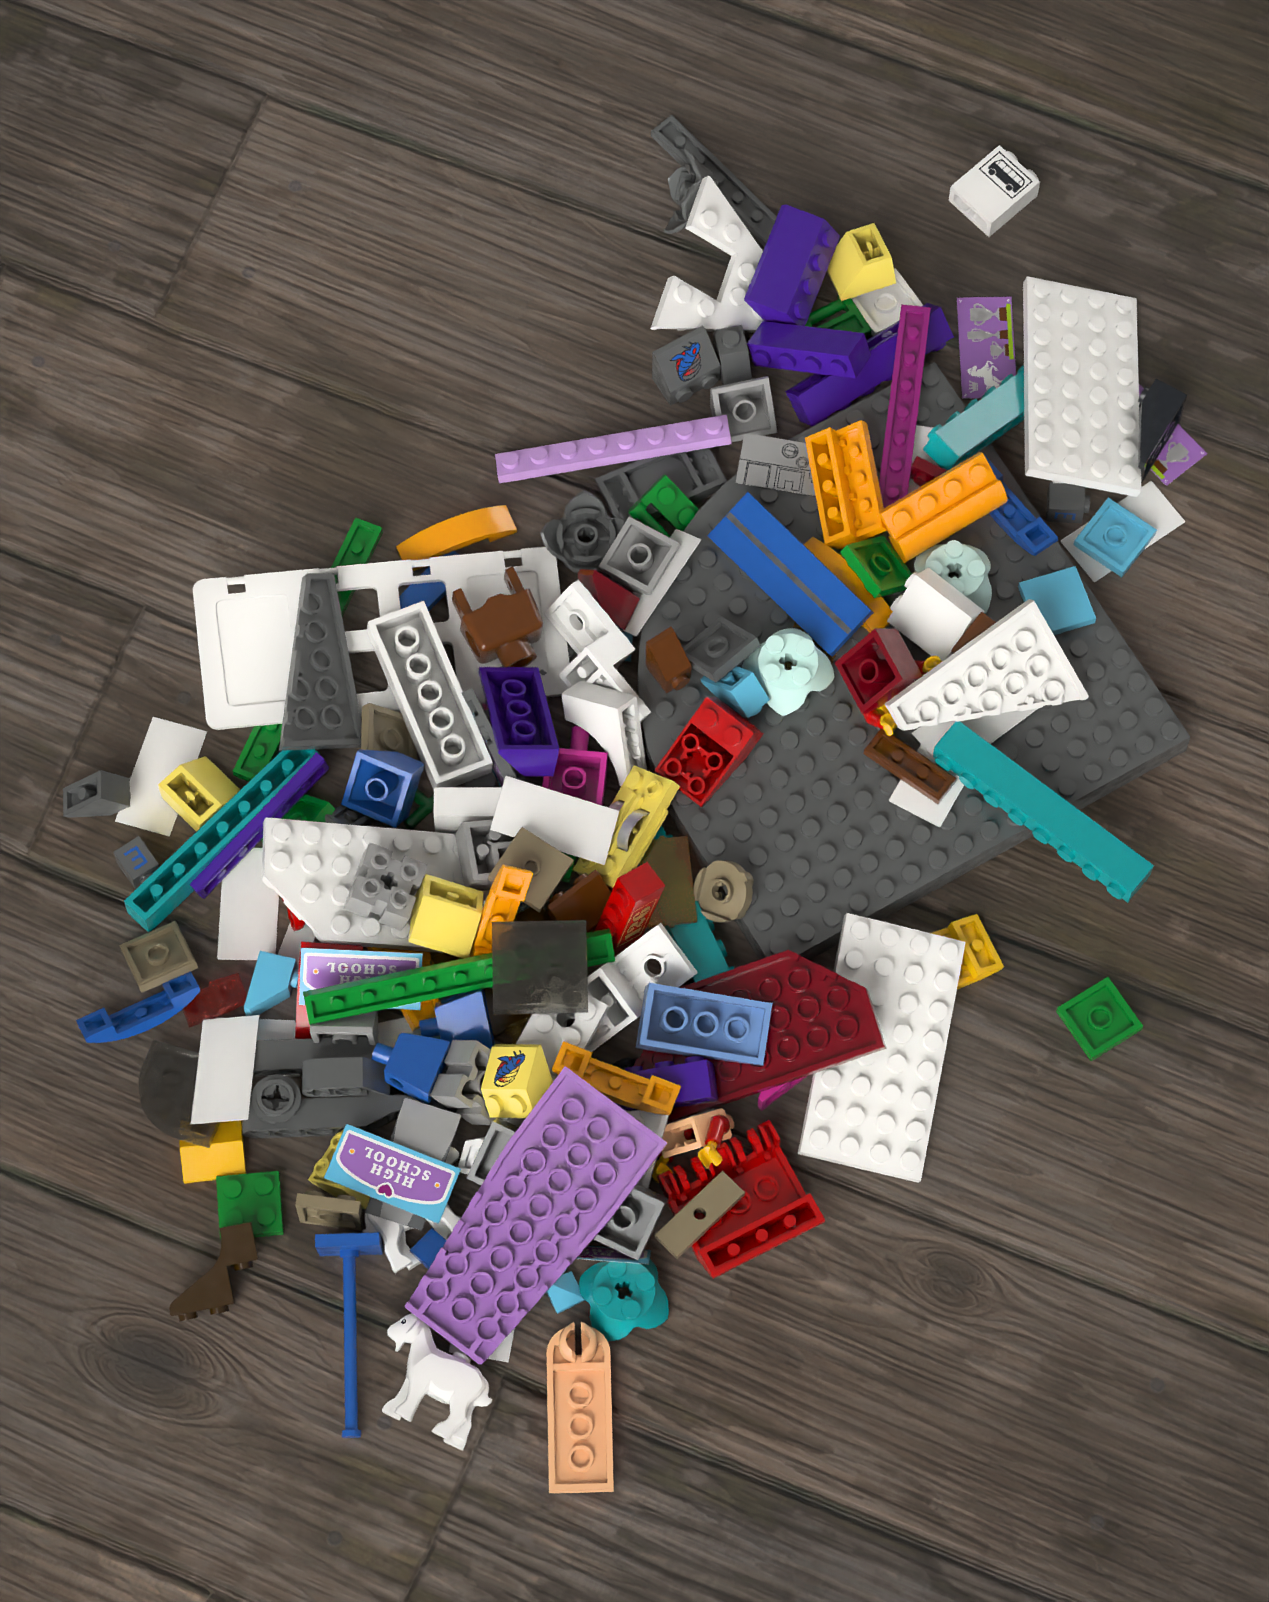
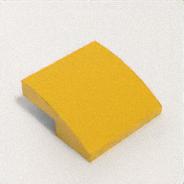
(979, 953)

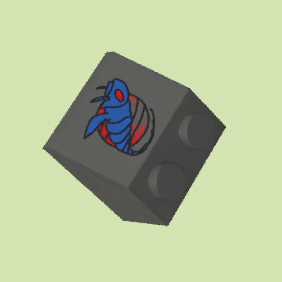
(685, 366)

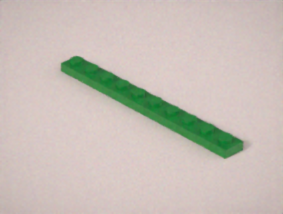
(265, 739)
(423, 983)

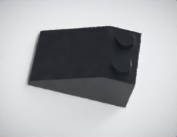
(1158, 417)

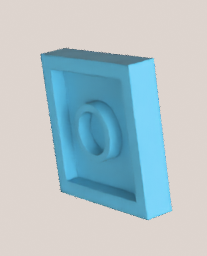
(1115, 537)
(1060, 599)

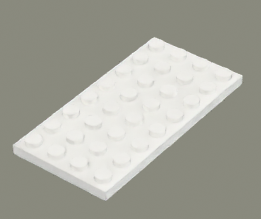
(1081, 386)
(882, 1105)

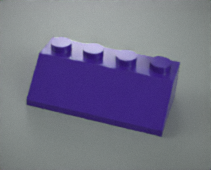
(792, 267)
(520, 719)

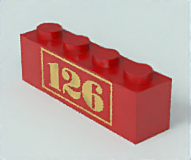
(631, 906)

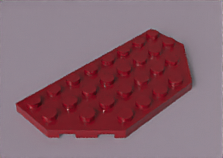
(812, 1026)

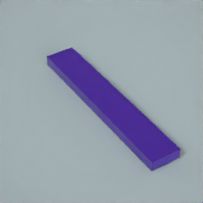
(253, 831)

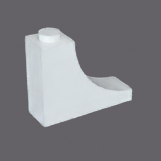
(611, 720)

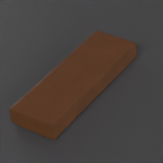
(910, 766)

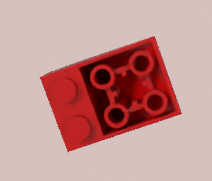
(708, 750)

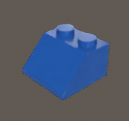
(383, 785)

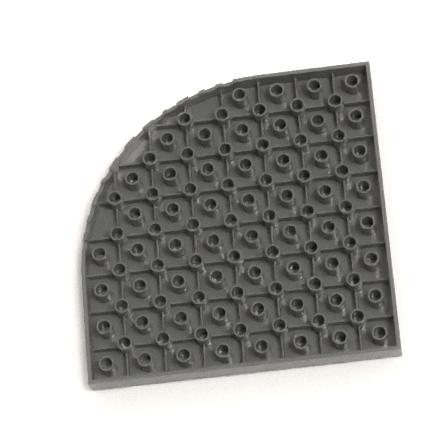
(807, 802)

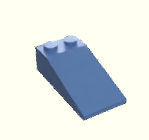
(703, 1024)

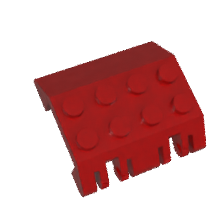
(767, 1215)

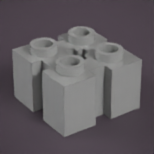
(368, 889)
(463, 1081)

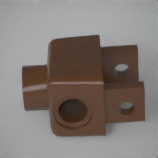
(503, 625)

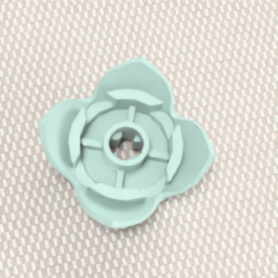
(964, 560)
(789, 687)

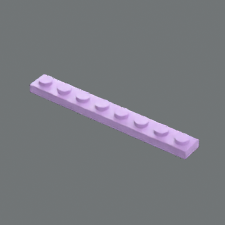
(613, 449)

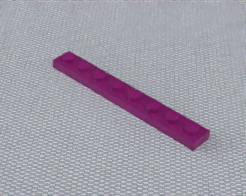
(903, 403)

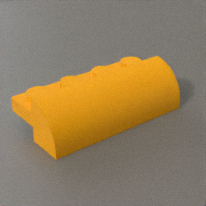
(845, 484)
(943, 507)

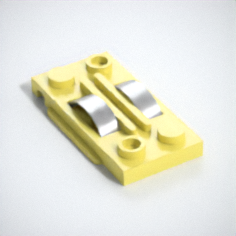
(641, 810)

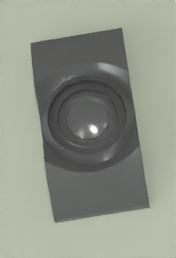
(692, 472)

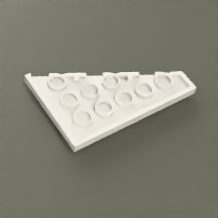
(999, 671)

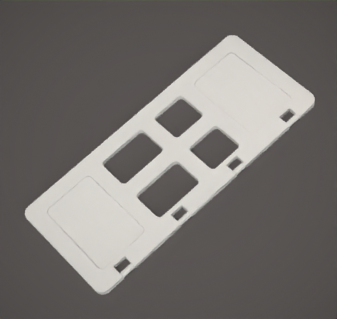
(250, 634)

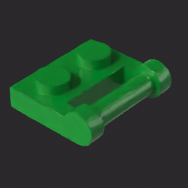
(849, 321)
(668, 502)

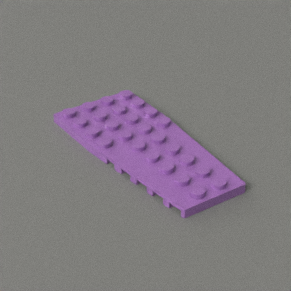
(534, 1214)

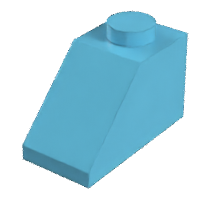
(739, 691)
(271, 982)

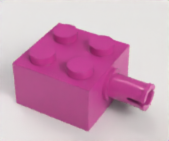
(579, 771)

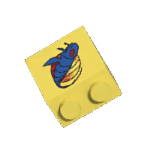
(515, 1079)

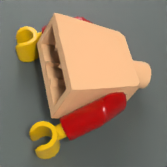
(693, 1133)

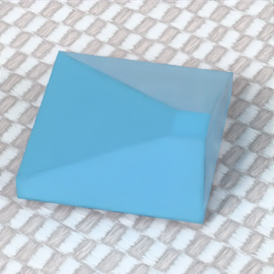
(565, 1293)

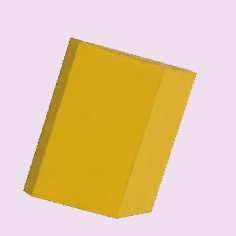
(223, 1157)

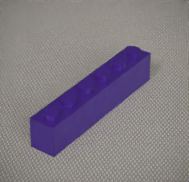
(824, 394)

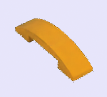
(458, 533)
(840, 568)
(501, 905)
(618, 1084)

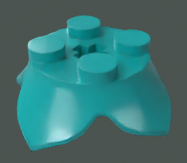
(617, 1316)

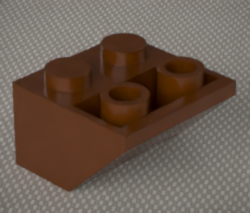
(581, 902)

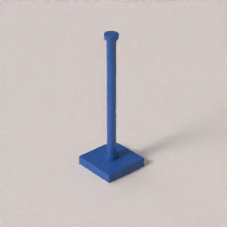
(349, 1248)

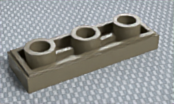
(712, 1201)

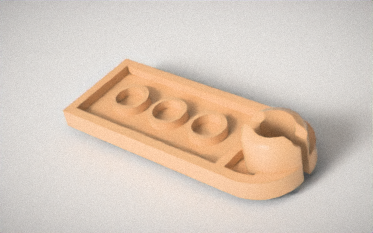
(579, 1412)

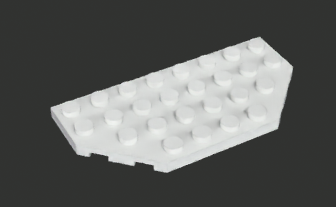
(317, 865)

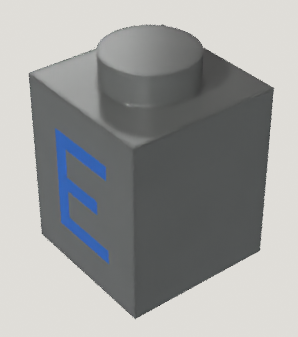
(1066, 503)
(136, 861)

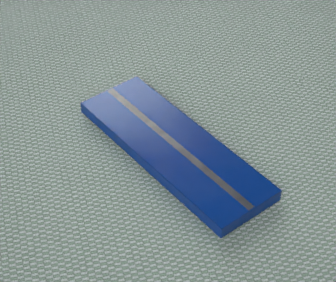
(790, 574)

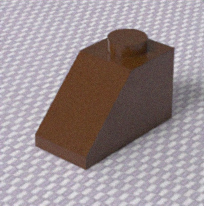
(668, 661)

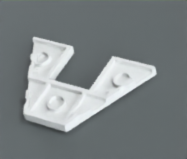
(688, 308)

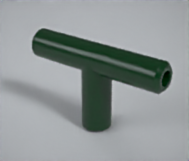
(426, 807)

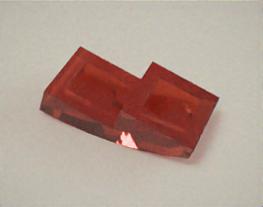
(216, 1000)

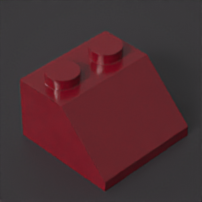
(878, 668)

